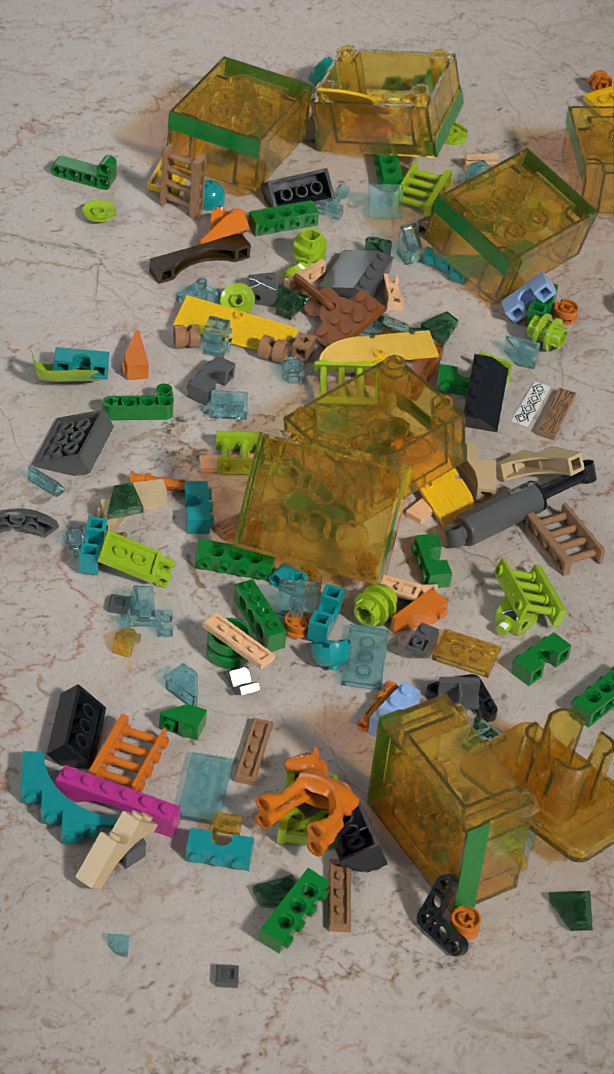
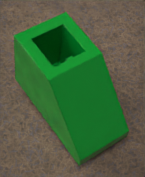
(184, 720)

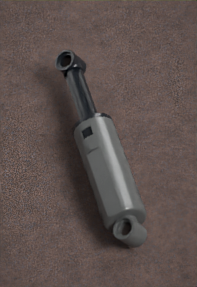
(510, 508)

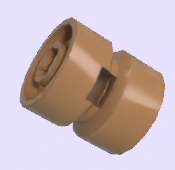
(186, 336)
(273, 349)

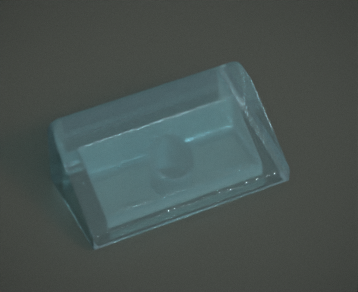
(44, 481)

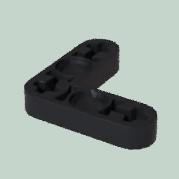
(488, 716)
(435, 915)

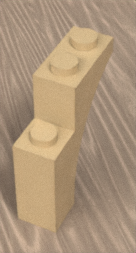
(548, 461)
(481, 474)
(151, 493)
(112, 846)

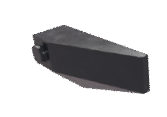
(358, 843)

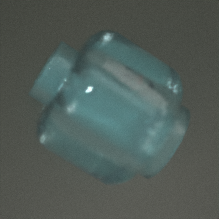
(293, 370)

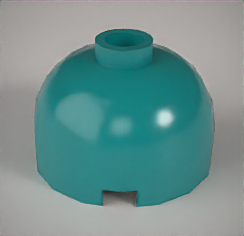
(320, 70)
(213, 195)
(331, 653)

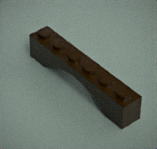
(168, 266)

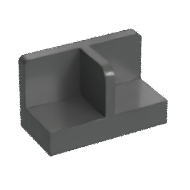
(461, 690)

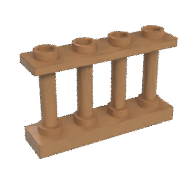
(197, 180)
(555, 550)

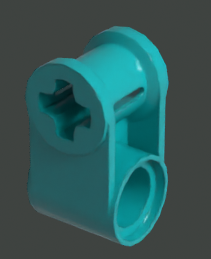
(286, 572)

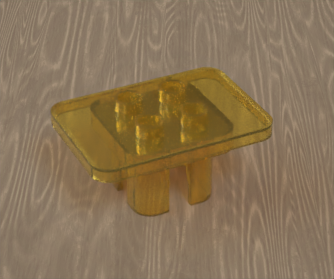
(571, 791)

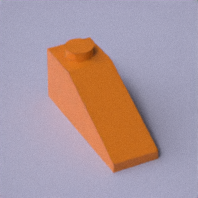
(230, 225)
(135, 359)
(425, 609)

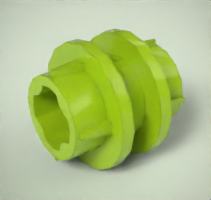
(309, 244)
(547, 332)
(375, 605)

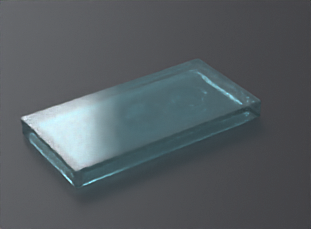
(367, 657)
(205, 787)

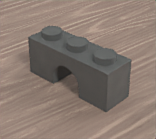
(217, 371)

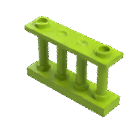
(443, 180)
(324, 366)
(235, 441)
(538, 583)

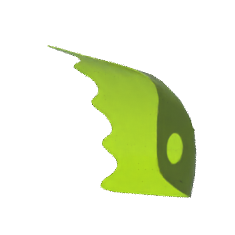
(46, 373)

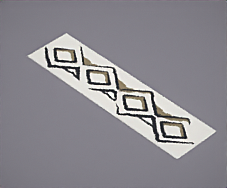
(530, 404)

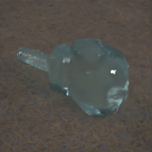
(74, 538)

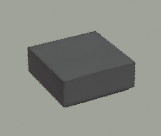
(118, 604)
(227, 976)

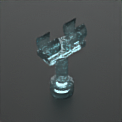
(341, 193)
(163, 616)

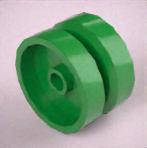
(222, 654)

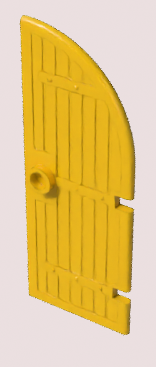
(346, 96)
(246, 328)
(367, 349)
(447, 497)

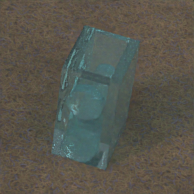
(217, 336)
(229, 404)

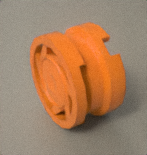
(600, 80)
(566, 310)
(297, 626)
(466, 921)

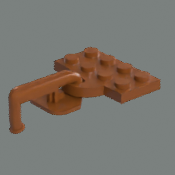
(339, 315)

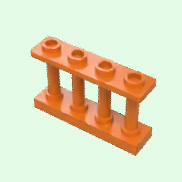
(115, 743)

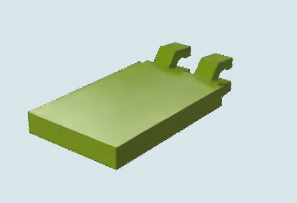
(135, 559)

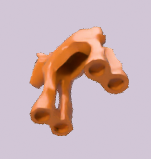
(312, 788)

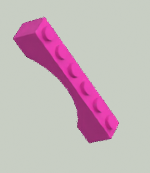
(82, 786)

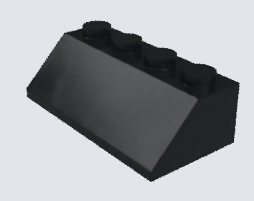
(299, 188)
(485, 393)
(76, 729)

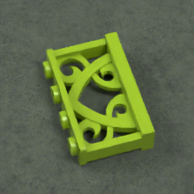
(289, 827)

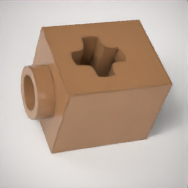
(304, 342)

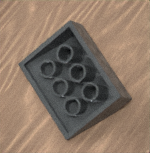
(357, 271)
(75, 443)

